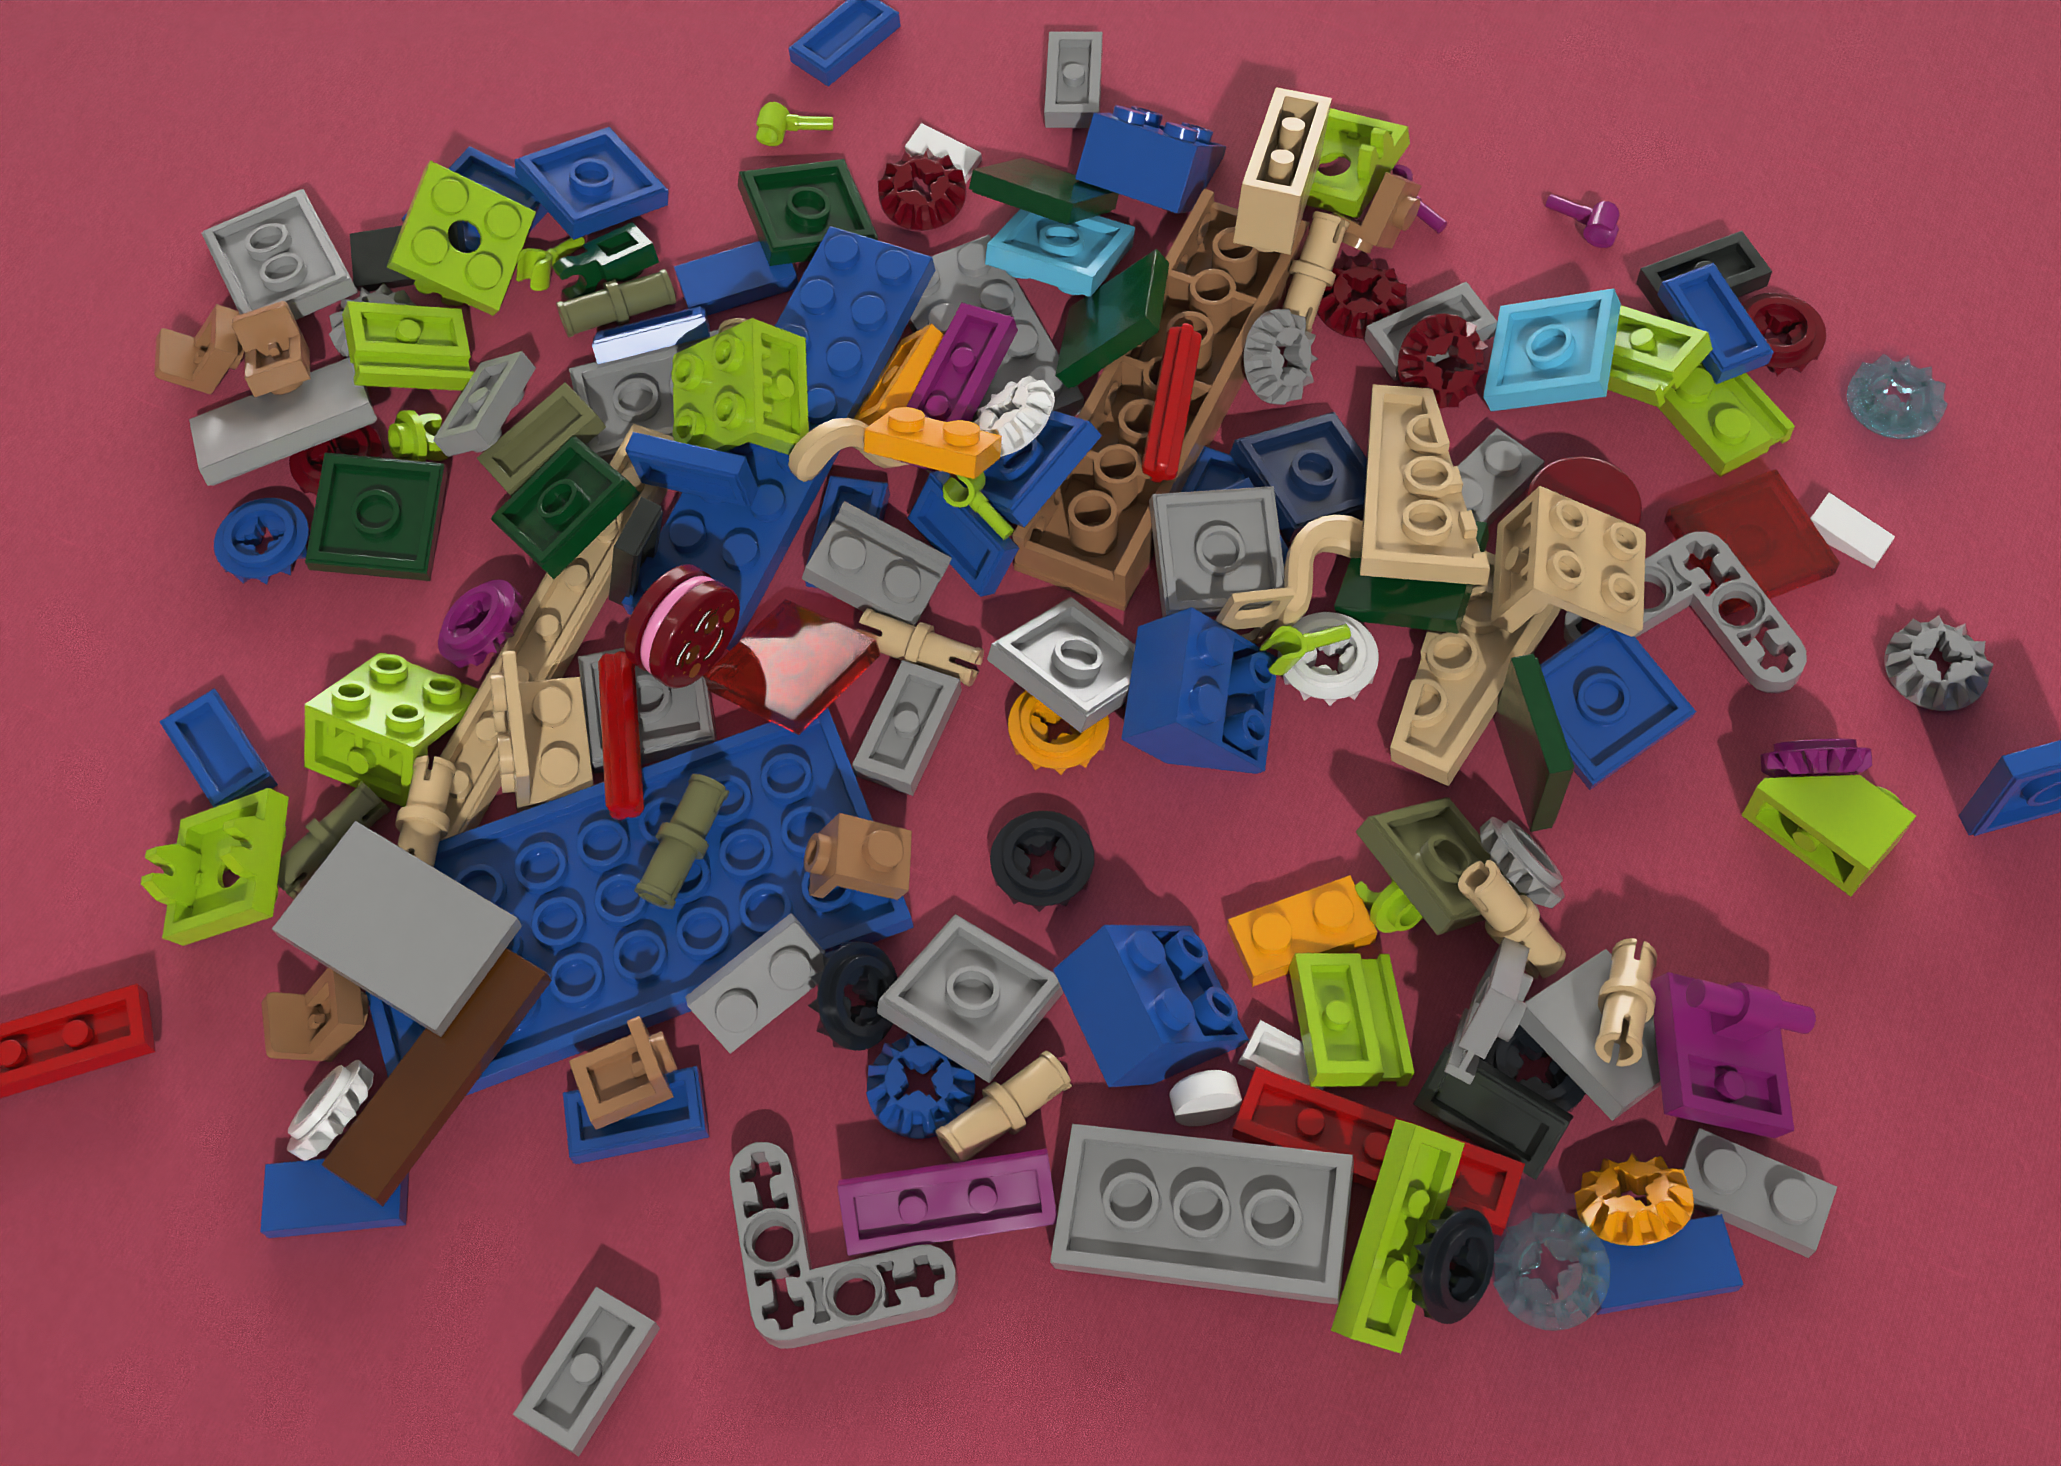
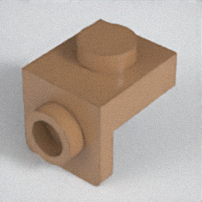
(1389, 213)
(273, 348)
(201, 359)
(859, 857)
(314, 1023)
(624, 1075)

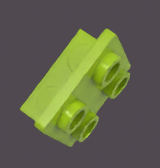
(742, 389)
(380, 722)

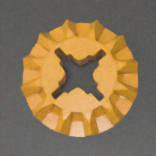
(1031, 736)
(1623, 1218)

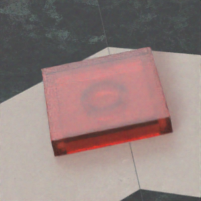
(1763, 530)
(792, 666)

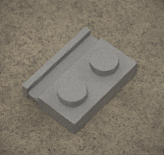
(875, 566)
(1493, 1011)

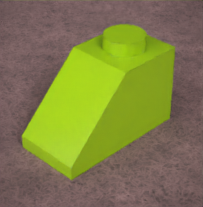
(1831, 823)

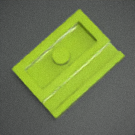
(407, 346)
(1654, 355)
(1725, 420)
(1350, 1020)

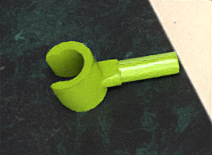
(776, 119)
(537, 263)
(961, 497)
(1294, 644)

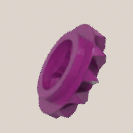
(479, 623)
(1816, 758)

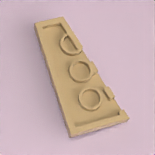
(1414, 495)
(1460, 686)

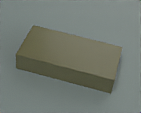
(539, 437)

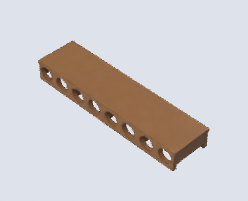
(1098, 523)

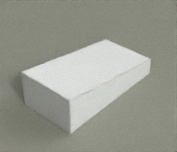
(940, 145)
(1851, 531)
(1276, 1053)

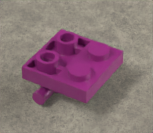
(1725, 1053)

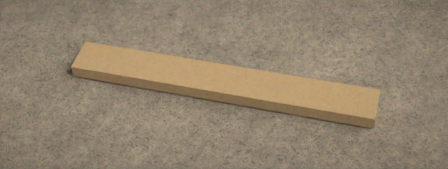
(543, 647)

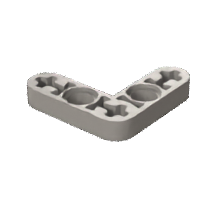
(1686, 588)
(818, 1287)

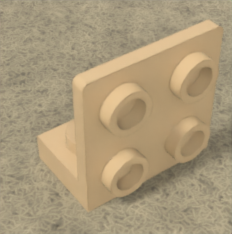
(1571, 559)
(546, 736)

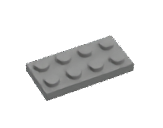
(967, 279)
(1204, 1213)

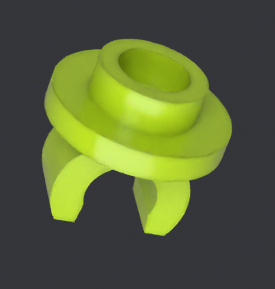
(413, 436)
(1390, 908)

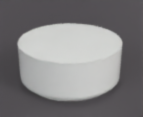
(1205, 1098)

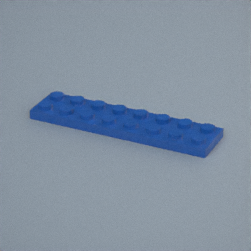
(852, 316)

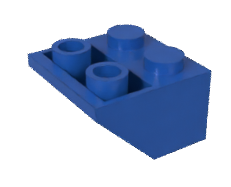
(1147, 160)
(1199, 695)
(1148, 1002)

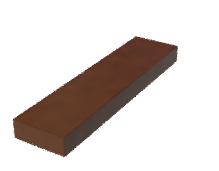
(434, 1081)

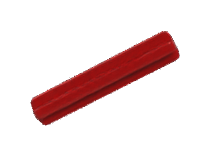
(1171, 403)
(620, 736)

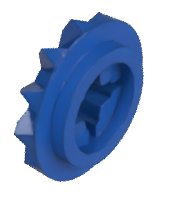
(244, 530)
(917, 1114)

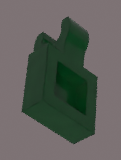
(614, 256)

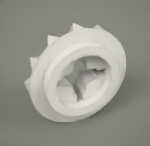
(1017, 413)
(1355, 665)
(329, 1109)

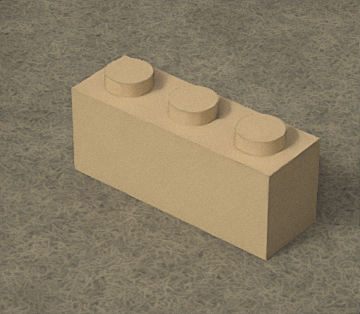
(1282, 171)

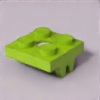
(1372, 150)
(431, 260)
(234, 837)

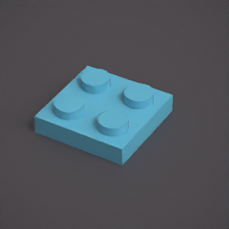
(1062, 255)
(1552, 350)

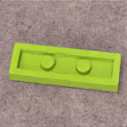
(1408, 1193)

